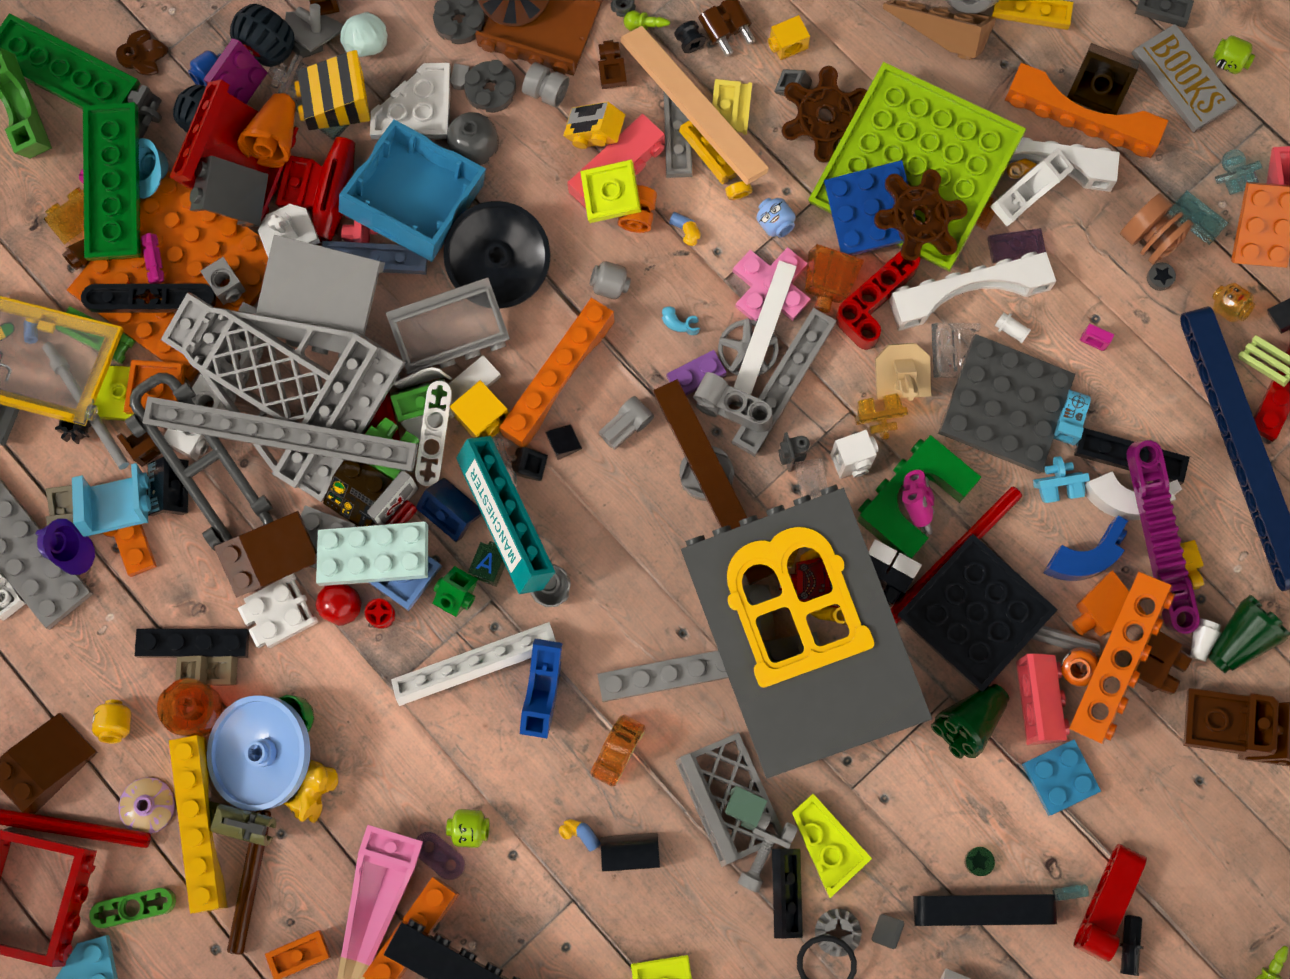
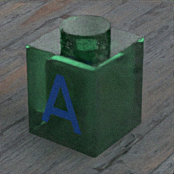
(487, 564)

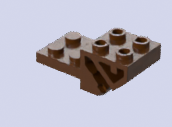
(1239, 724)

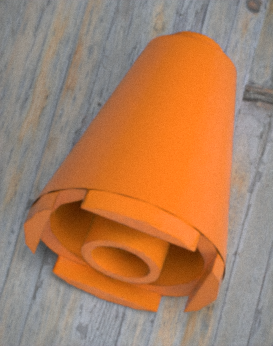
(270, 132)

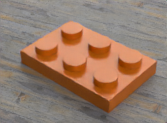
(1263, 226)

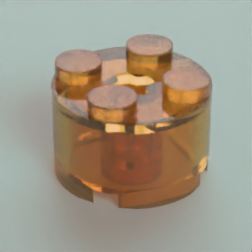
(184, 694)

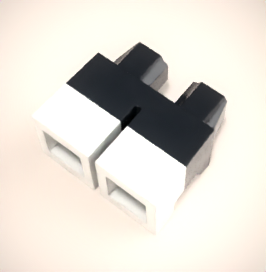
(900, 575)

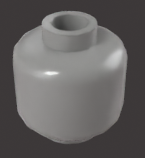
(609, 280)

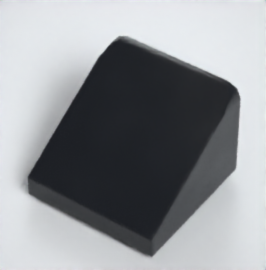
(563, 441)
(529, 463)

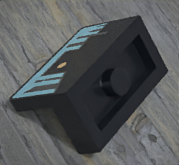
(166, 490)

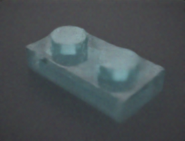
(1206, 221)

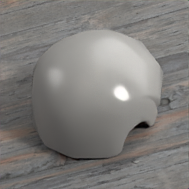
(555, 591)

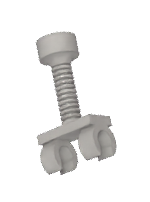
(751, 879)

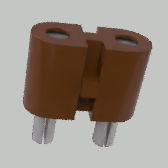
(725, 21)

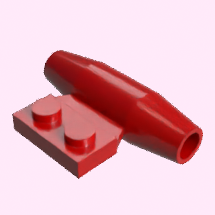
(319, 186)

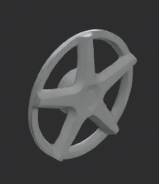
(742, 345)

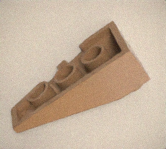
(955, 32)

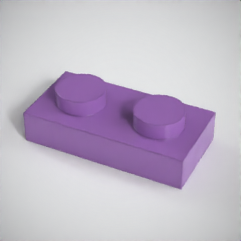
(692, 373)

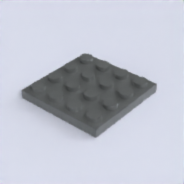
(1006, 403)

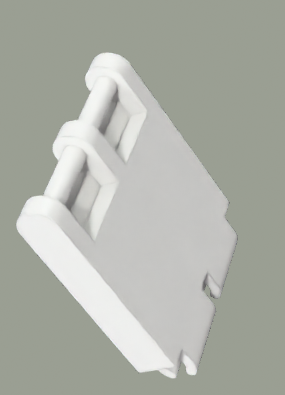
(276, 613)

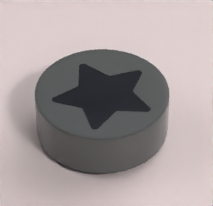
(1161, 276)

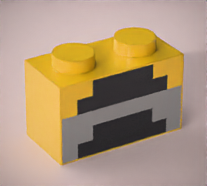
(594, 125)

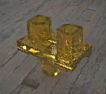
(868, 414)

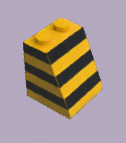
(333, 92)

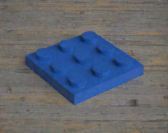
(853, 206)

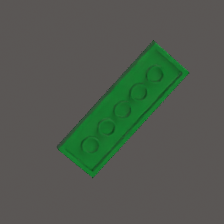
(64, 68)
(111, 181)

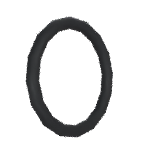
(843, 944)

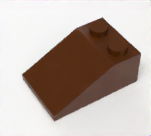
(266, 554)
(43, 763)

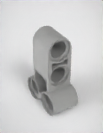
(715, 397)

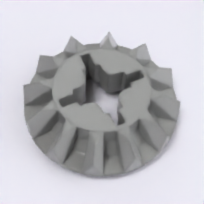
(848, 922)

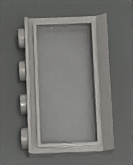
(448, 326)

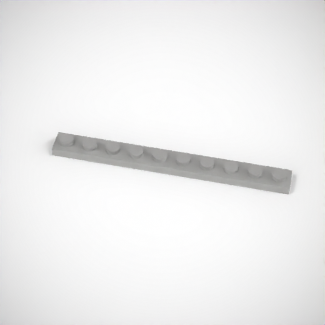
(280, 434)

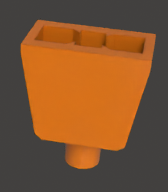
(1102, 606)

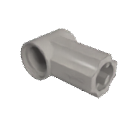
(632, 417)

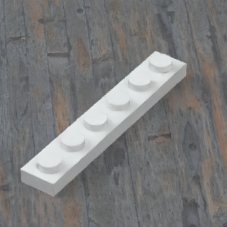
(469, 665)

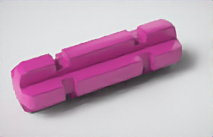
(152, 258)

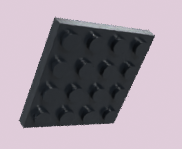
(977, 613)

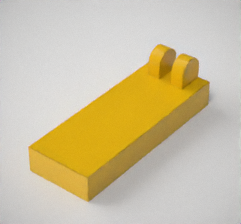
(707, 153)

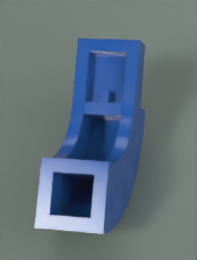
(1082, 565)
(541, 688)

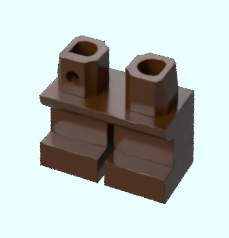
(1163, 655)

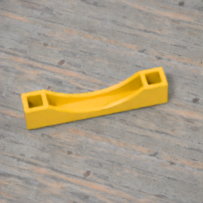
(201, 864)

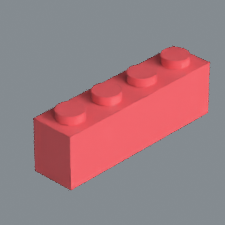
(636, 142)

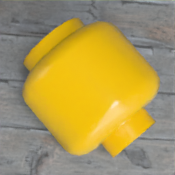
(111, 721)

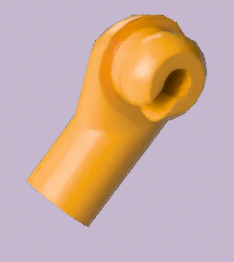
(1019, 168)

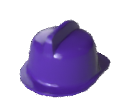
(66, 547)

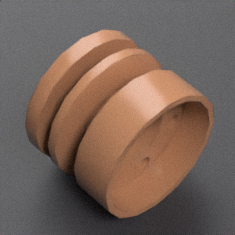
(1156, 229)

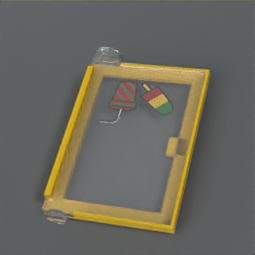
(53, 360)

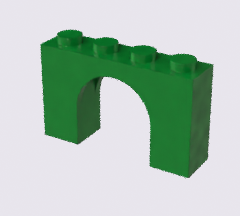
(883, 514)

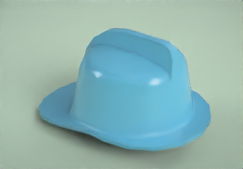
(152, 167)

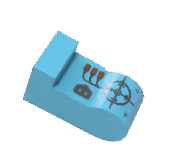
(1072, 418)

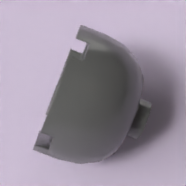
(473, 137)

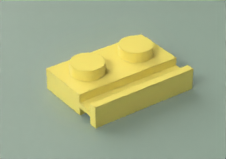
(733, 102)

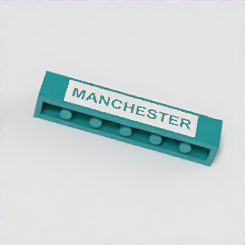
(505, 515)

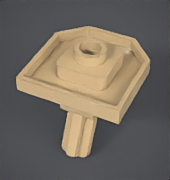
(903, 371)

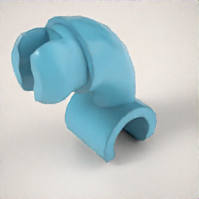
(672, 322)

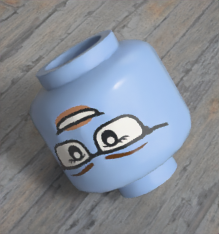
(776, 217)

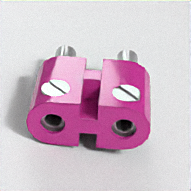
(919, 500)

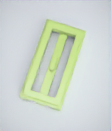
(1272, 350)

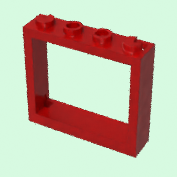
(73, 897)

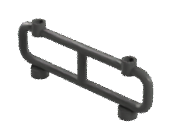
(184, 393)

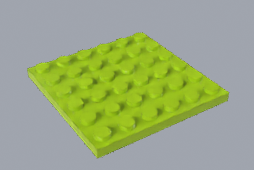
(926, 131)

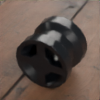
(690, 36)

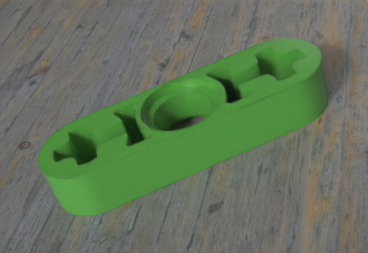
(125, 918)

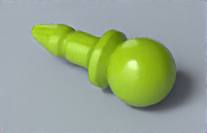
(635, 19)
(1275, 966)

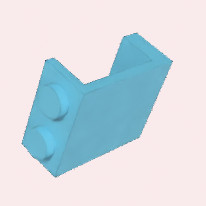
(110, 504)

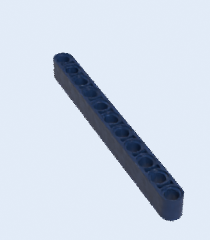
(1241, 439)

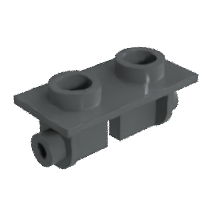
(793, 450)

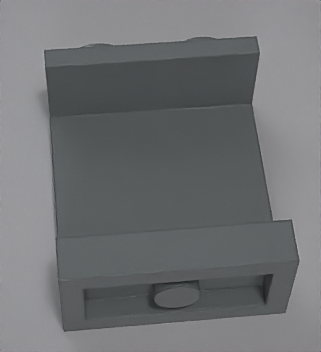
(229, 190)

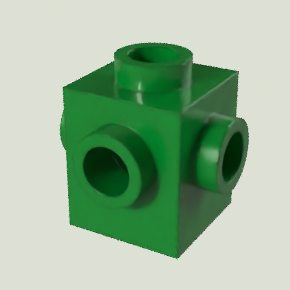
(455, 591)

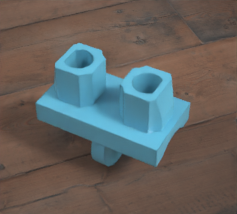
(1049, 486)

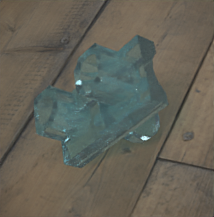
(1237, 171)

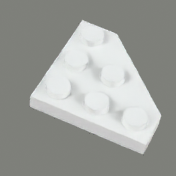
(418, 103)

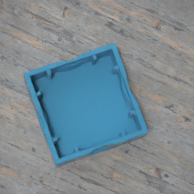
(411, 190)

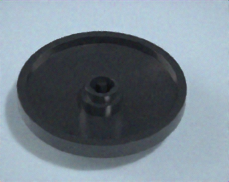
(499, 244)

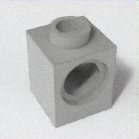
(218, 272)

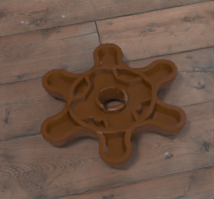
(810, 101)
(927, 200)

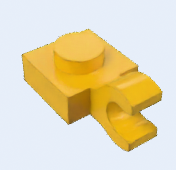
(1193, 562)

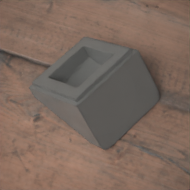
(788, 76)
(888, 931)

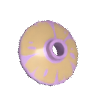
(159, 810)

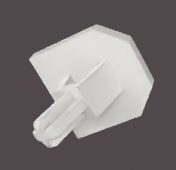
(288, 222)

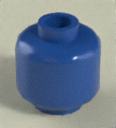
(201, 66)

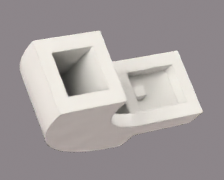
(1032, 186)
(1117, 500)

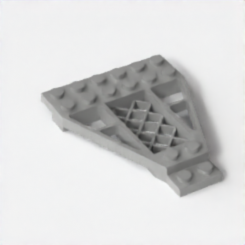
(343, 403)

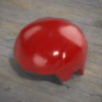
(338, 604)

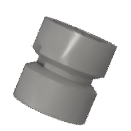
(550, 86)

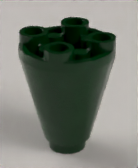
(1247, 636)
(971, 721)

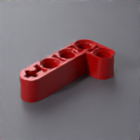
(880, 293)
(1109, 904)

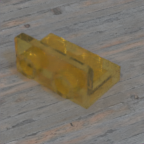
(68, 219)

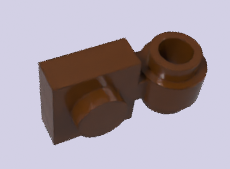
(613, 68)

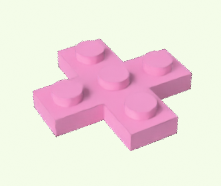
(759, 277)

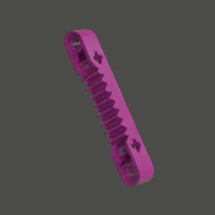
(1161, 533)

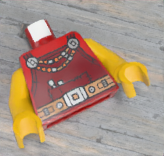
(812, 582)

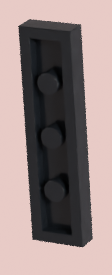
(1113, 452)
(191, 642)

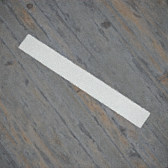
(764, 328)

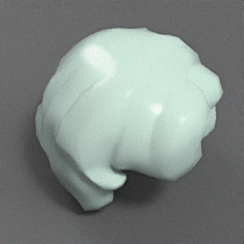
(365, 34)

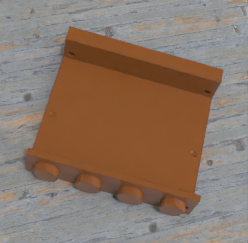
(551, 40)

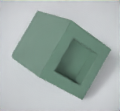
(745, 807)

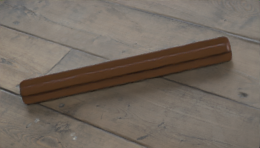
(246, 895)

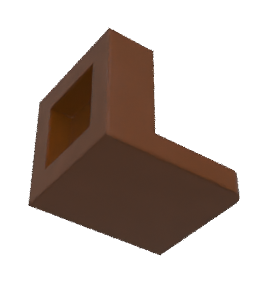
(140, 449)

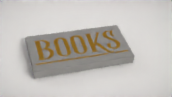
(1184, 78)

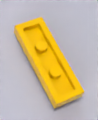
(1036, 12)

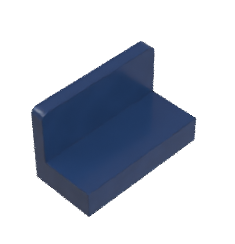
(448, 508)

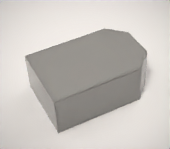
(458, 76)

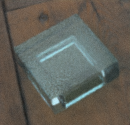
(1071, 892)

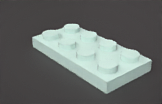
(372, 554)

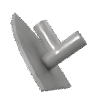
(311, 28)

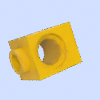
(789, 37)

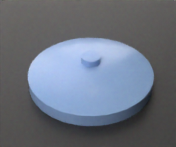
(258, 753)

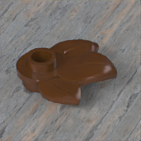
(144, 51)

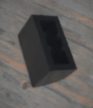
(630, 852)

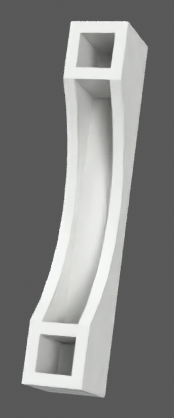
(1092, 167)
(1022, 276)

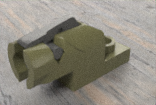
(240, 823)

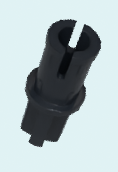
(1131, 945)

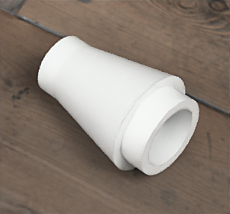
(1204, 639)

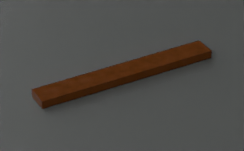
(704, 464)

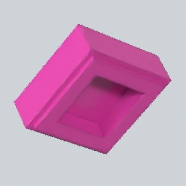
(1096, 337)

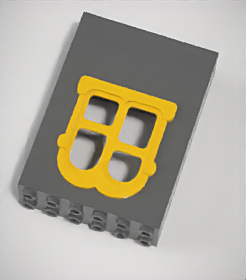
(830, 692)

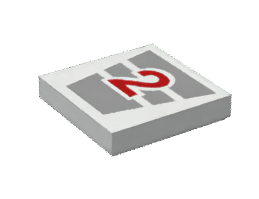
(392, 498)

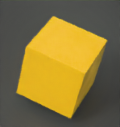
(479, 411)

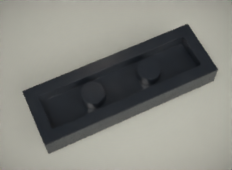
(787, 893)

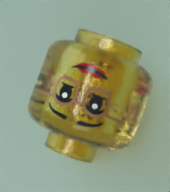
(1233, 302)

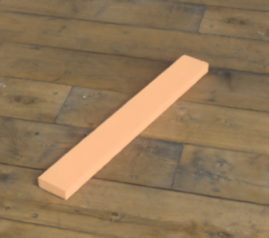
(694, 105)

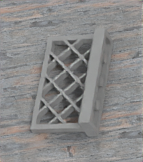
(705, 802)

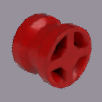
(376, 609)

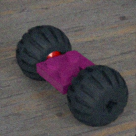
(256, 40)

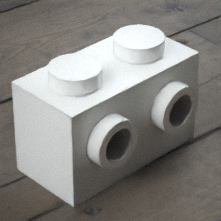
(854, 454)

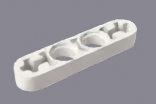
(430, 432)

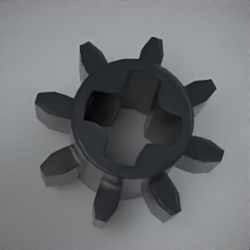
(76, 434)

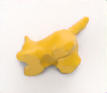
(309, 796)

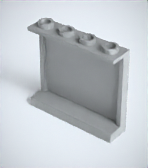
(318, 289)

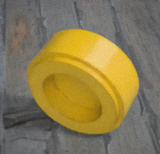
(738, 190)

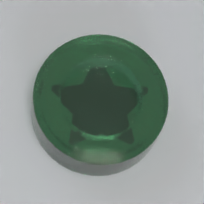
(979, 861)

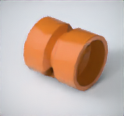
(641, 221)

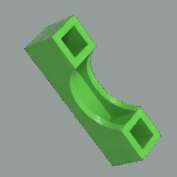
(25, 126)

